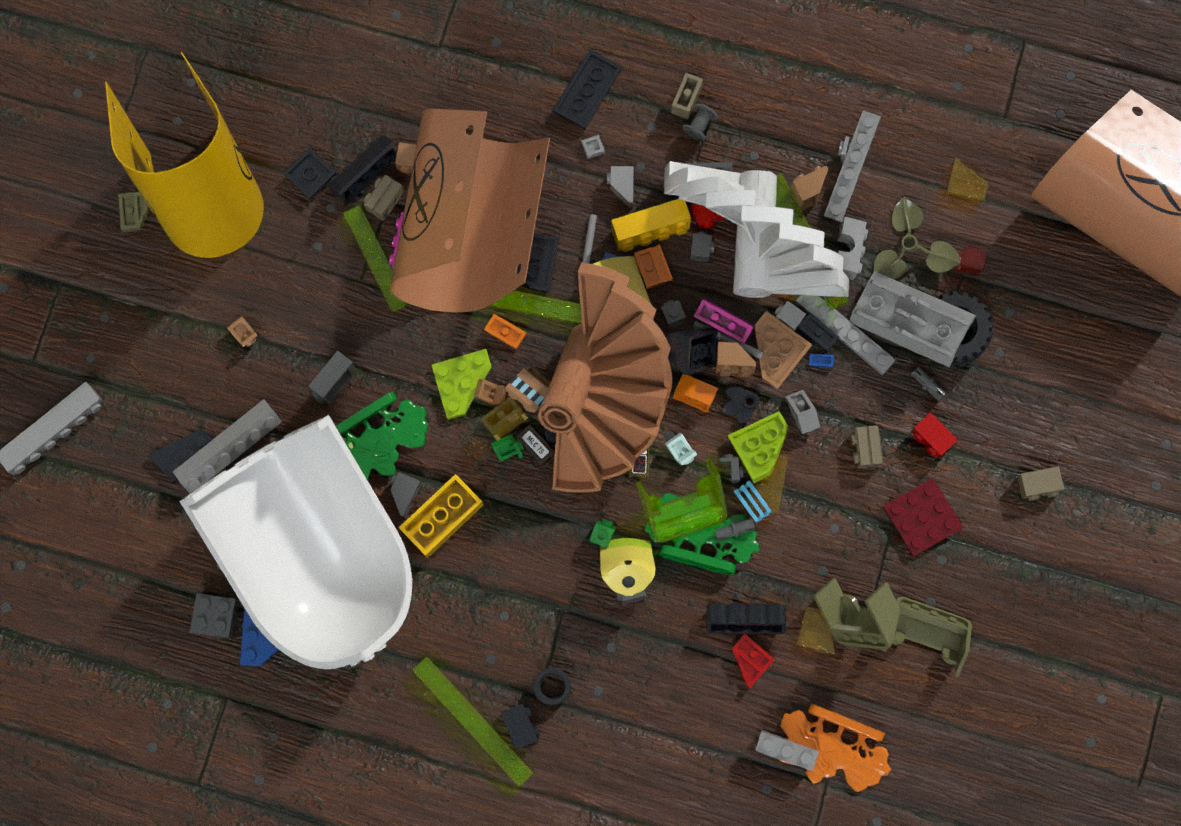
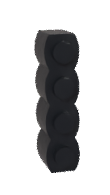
(749, 619)

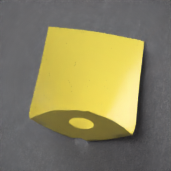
(627, 266)
(615, 570)

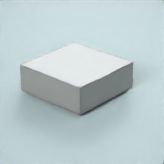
(593, 146)

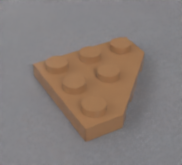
(781, 349)

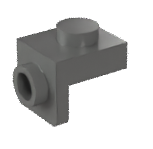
(736, 471)

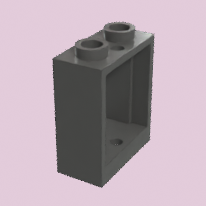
(332, 378)

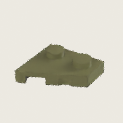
(132, 211)

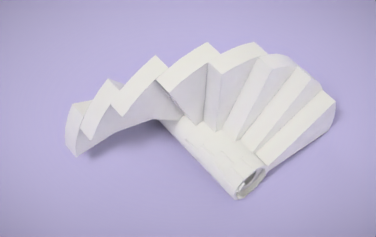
(769, 250)

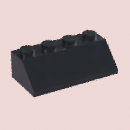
(363, 170)
(693, 349)

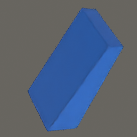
(821, 360)

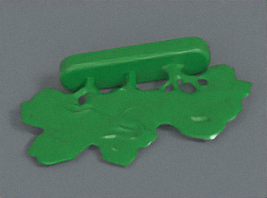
(377, 446)
(744, 544)

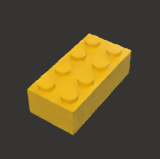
(650, 225)
(441, 516)

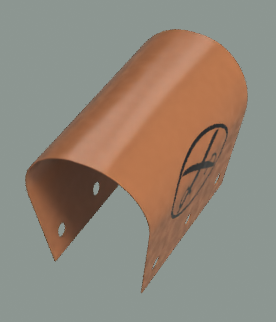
(1125, 187)
(466, 215)

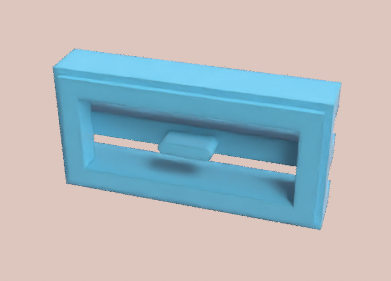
(743, 488)

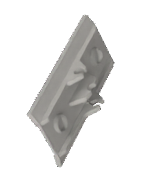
(911, 318)

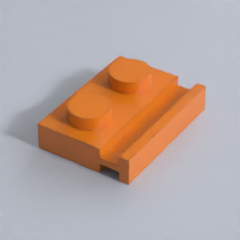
(653, 266)

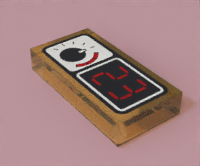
(641, 465)

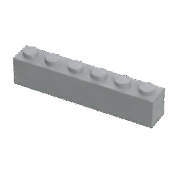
(50, 428)
(227, 446)

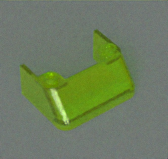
(688, 512)

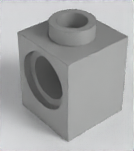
(790, 315)

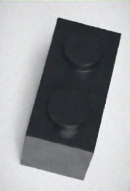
(520, 726)

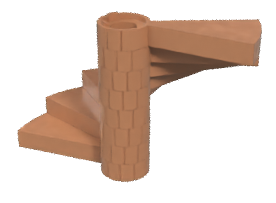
(606, 384)

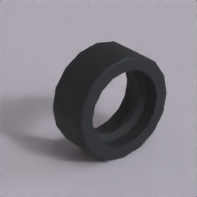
(537, 688)

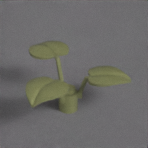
(905, 217)

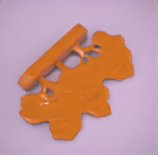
(833, 752)

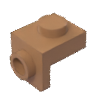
(242, 332)
(490, 392)

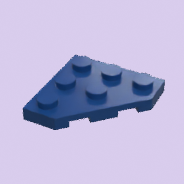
(255, 645)

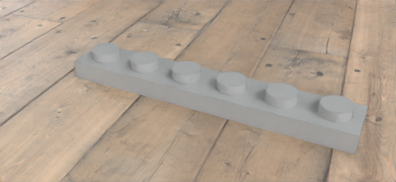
(852, 166)
(847, 332)

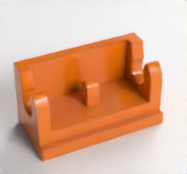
(695, 393)

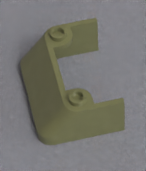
(858, 626)
(934, 629)

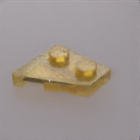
(966, 183)
(815, 632)

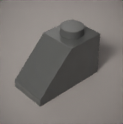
(404, 492)

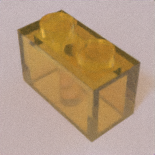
(504, 418)

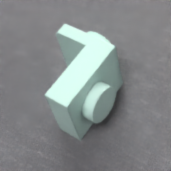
(681, 449)

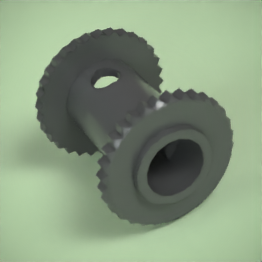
(700, 121)

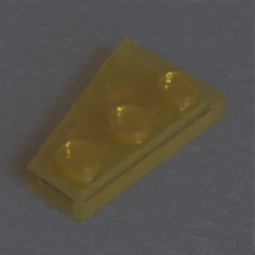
(770, 487)

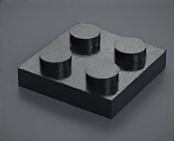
(309, 173)

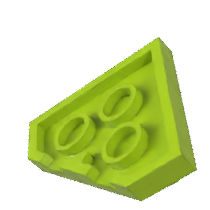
(459, 379)
(760, 445)

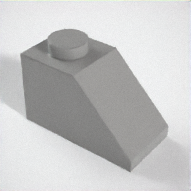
(622, 183)
(803, 411)

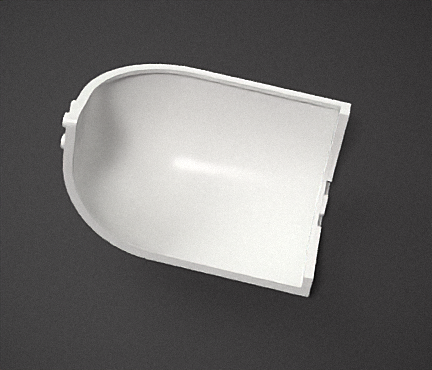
(307, 548)

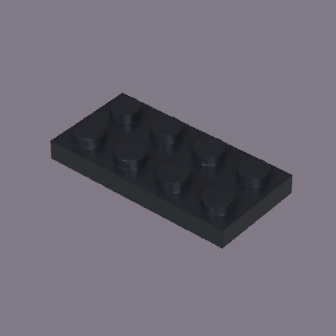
(587, 89)

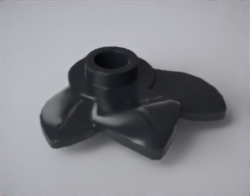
(737, 404)

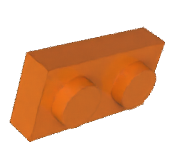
(505, 331)

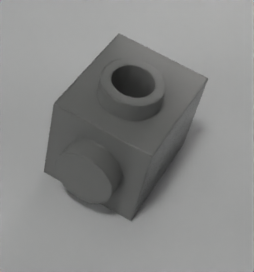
(701, 246)
(672, 314)

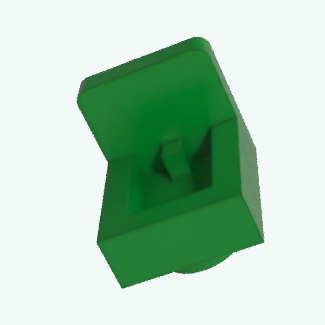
(507, 447)
(602, 533)

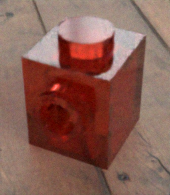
(971, 260)

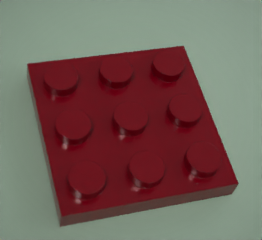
(922, 517)

